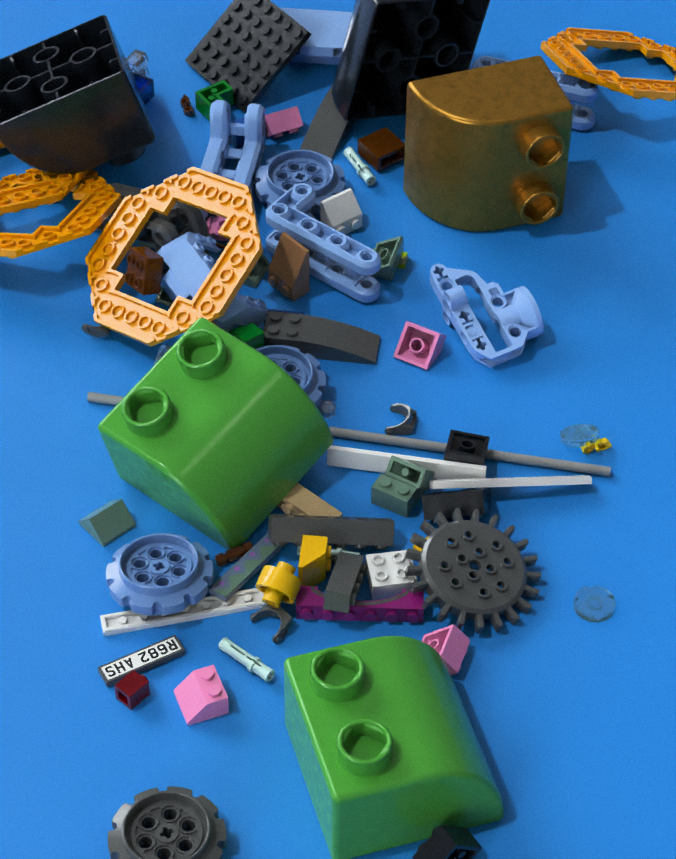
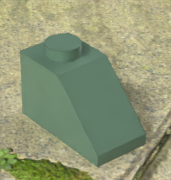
(409, 473)

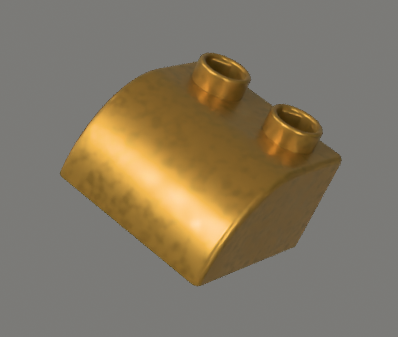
(488, 146)

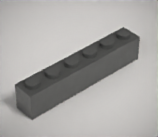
(339, 530)

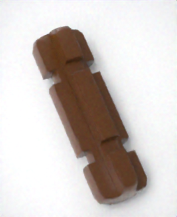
(233, 554)

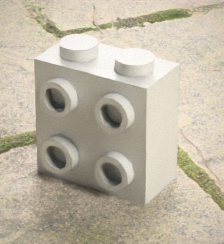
(387, 574)

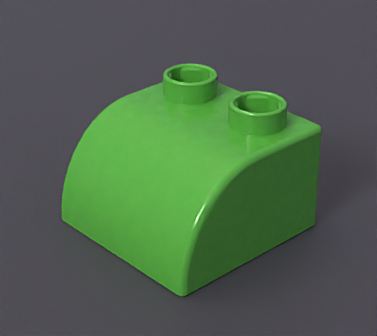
(215, 434)
(385, 745)

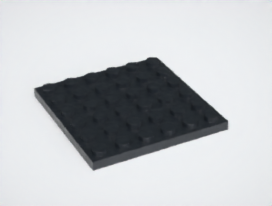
(248, 48)

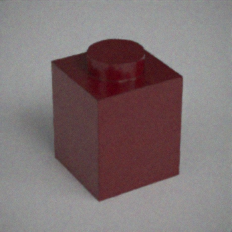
(132, 689)

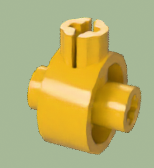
(278, 584)

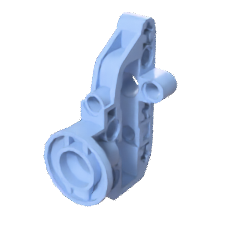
(516, 316)

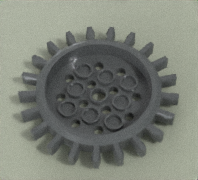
(465, 597)

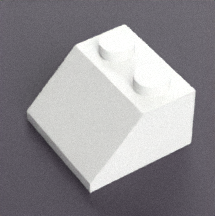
(341, 212)

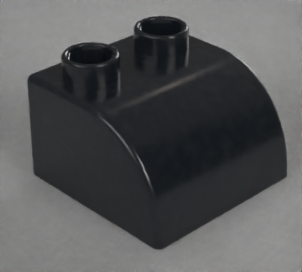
(399, 44)
(73, 102)

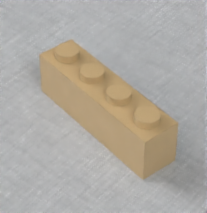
(304, 502)

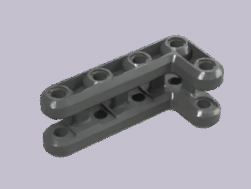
(161, 228)

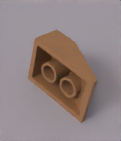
(290, 268)

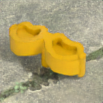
(600, 444)

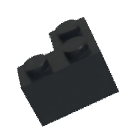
(449, 843)

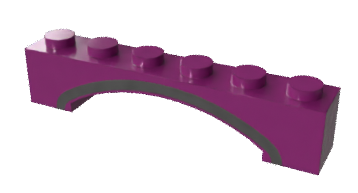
(398, 608)

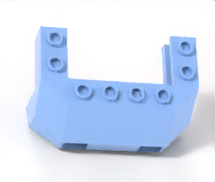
(327, 36)
(187, 268)

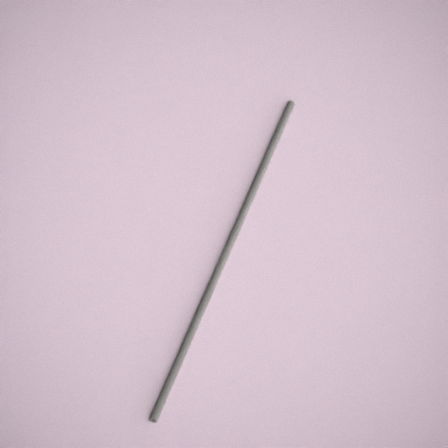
(428, 445)

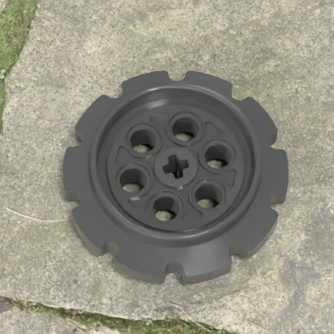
(166, 836)

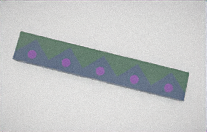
(244, 569)

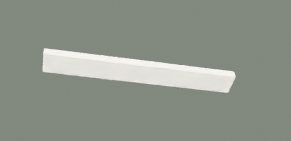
(378, 462)
(510, 482)
(207, 607)

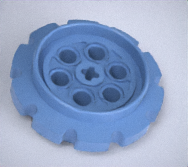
(299, 167)
(301, 367)
(159, 574)

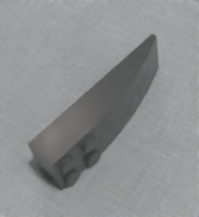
(327, 128)
(321, 337)

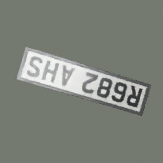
(141, 660)

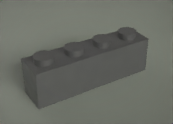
(344, 582)

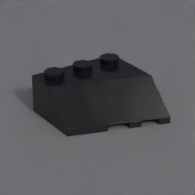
(465, 499)

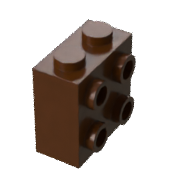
(381, 149)
(144, 270)

